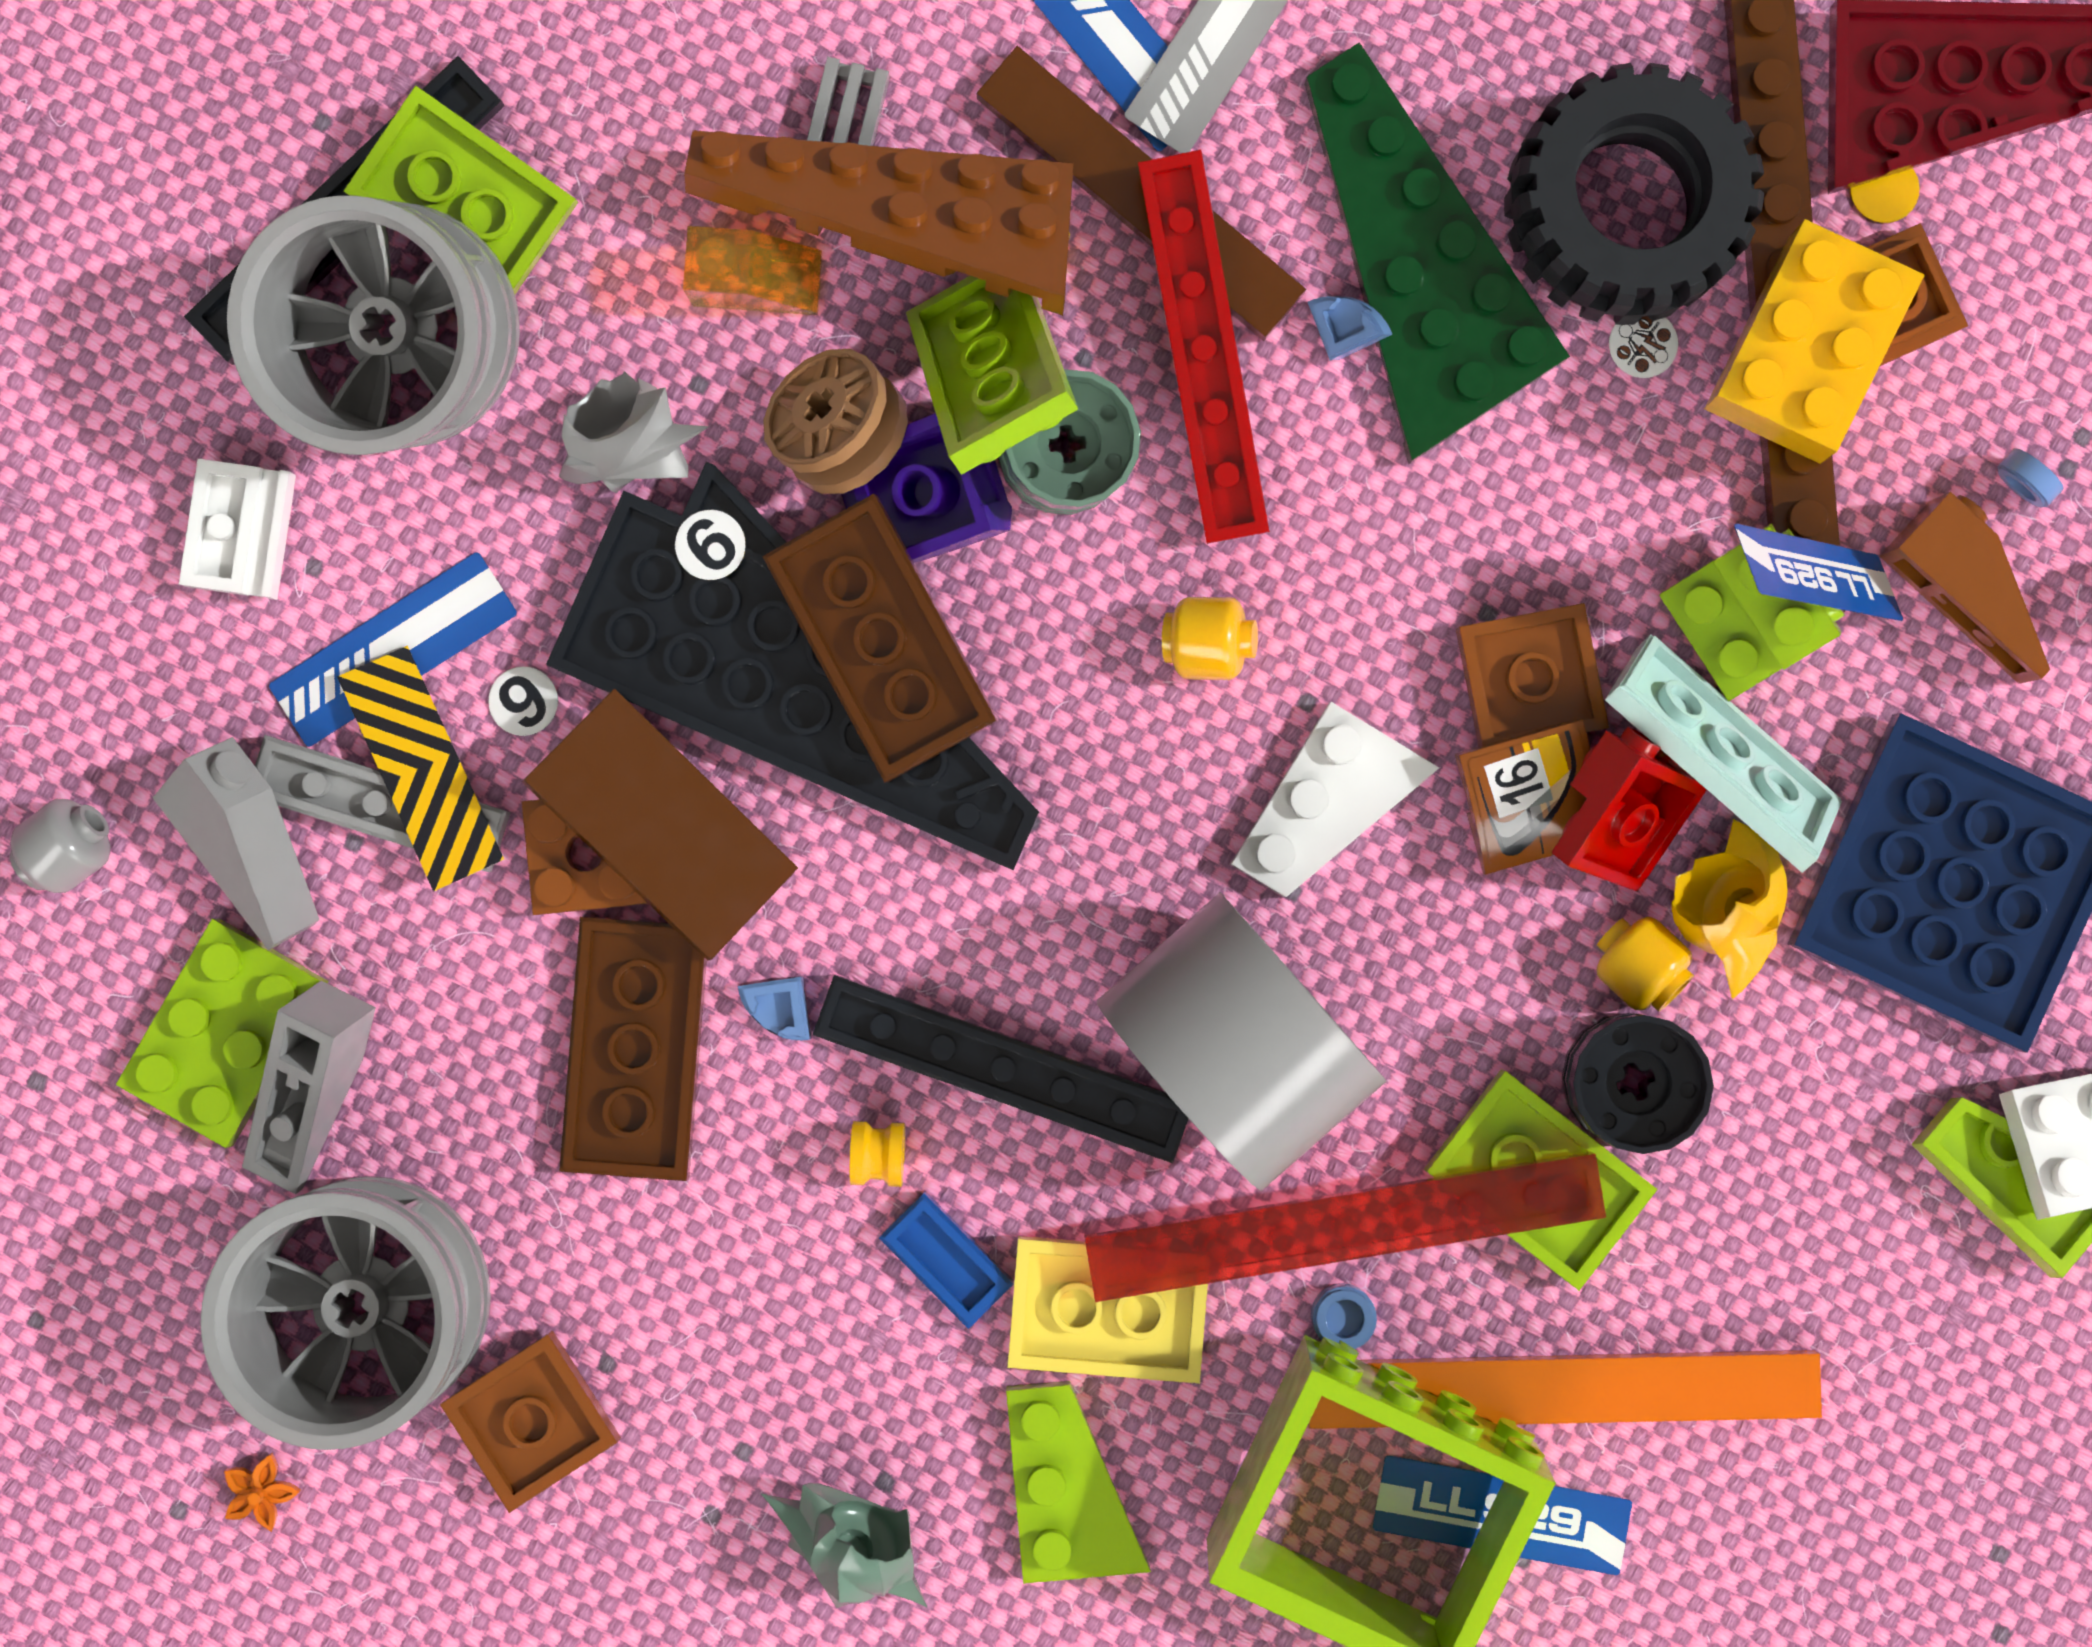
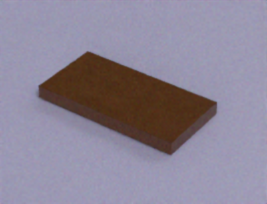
(880, 638)
(660, 824)
(633, 1051)

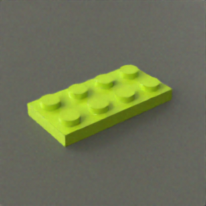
(988, 369)

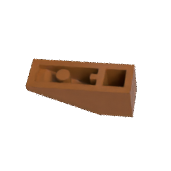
(1967, 577)

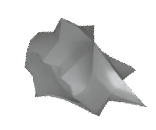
(623, 435)

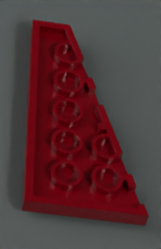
(1947, 79)

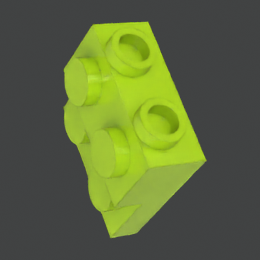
(1739, 629)

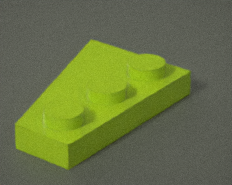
(1063, 1492)

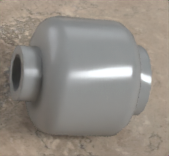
(60, 846)

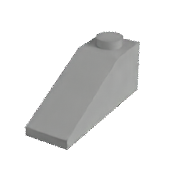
(241, 839)
(304, 1082)

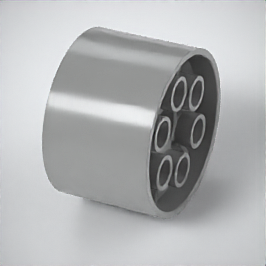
(1239, 1043)

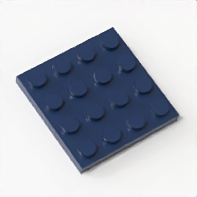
(1955, 883)

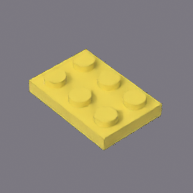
(1066, 1331)

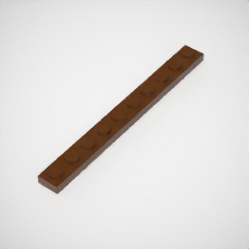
(1770, 99)

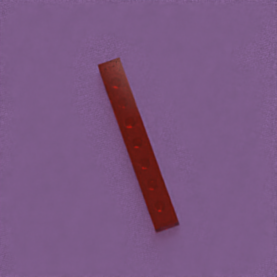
(1345, 1226)

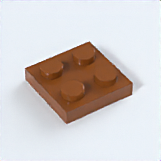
(1531, 673)
(530, 1421)

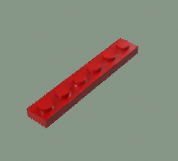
(1204, 346)

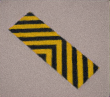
(420, 768)

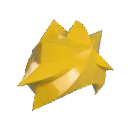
(1734, 904)

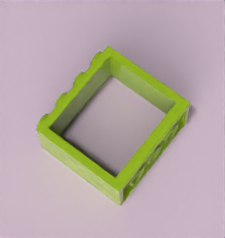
(1330, 1600)

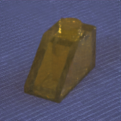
(750, 271)

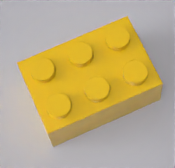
(1814, 341)

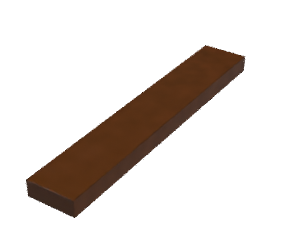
(1108, 170)

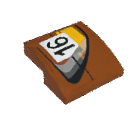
(1522, 793)

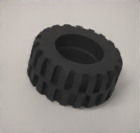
(1680, 128)

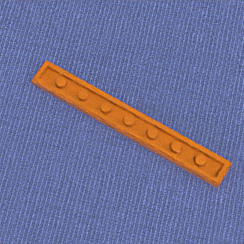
(1613, 1387)

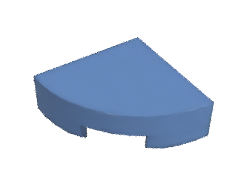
(1347, 325)
(778, 1007)

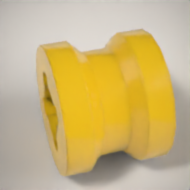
(877, 1153)

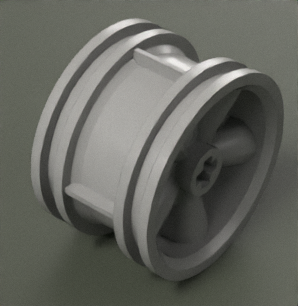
(275, 323)
(301, 1397)

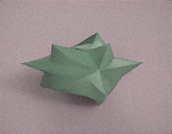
(851, 1544)

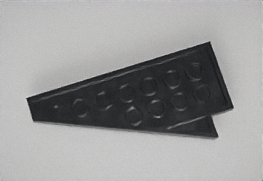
(742, 672)

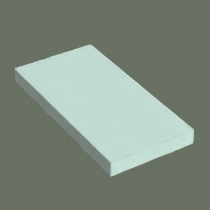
(1725, 752)

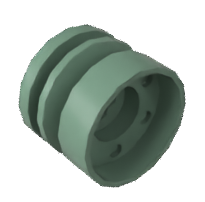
(1108, 452)

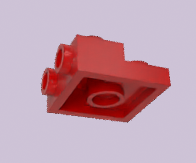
(1630, 811)

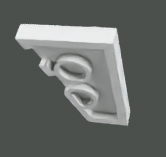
(1327, 799)

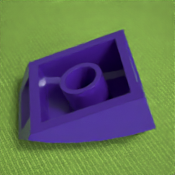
(931, 500)

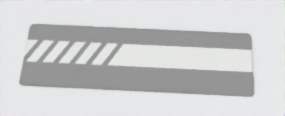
(1200, 68)

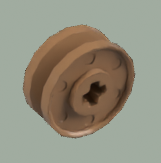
(835, 421)

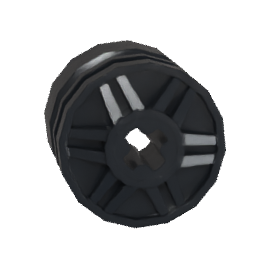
(1670, 1099)

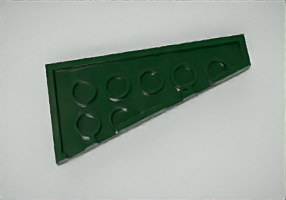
(1424, 263)

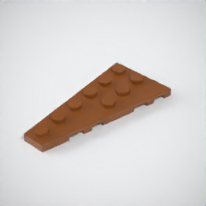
(907, 205)

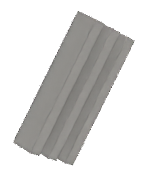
(855, 76)

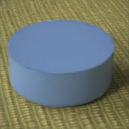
(2029, 478)
(1344, 1315)

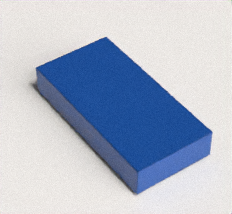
(946, 1259)

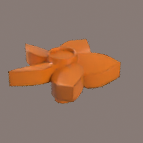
(258, 1492)

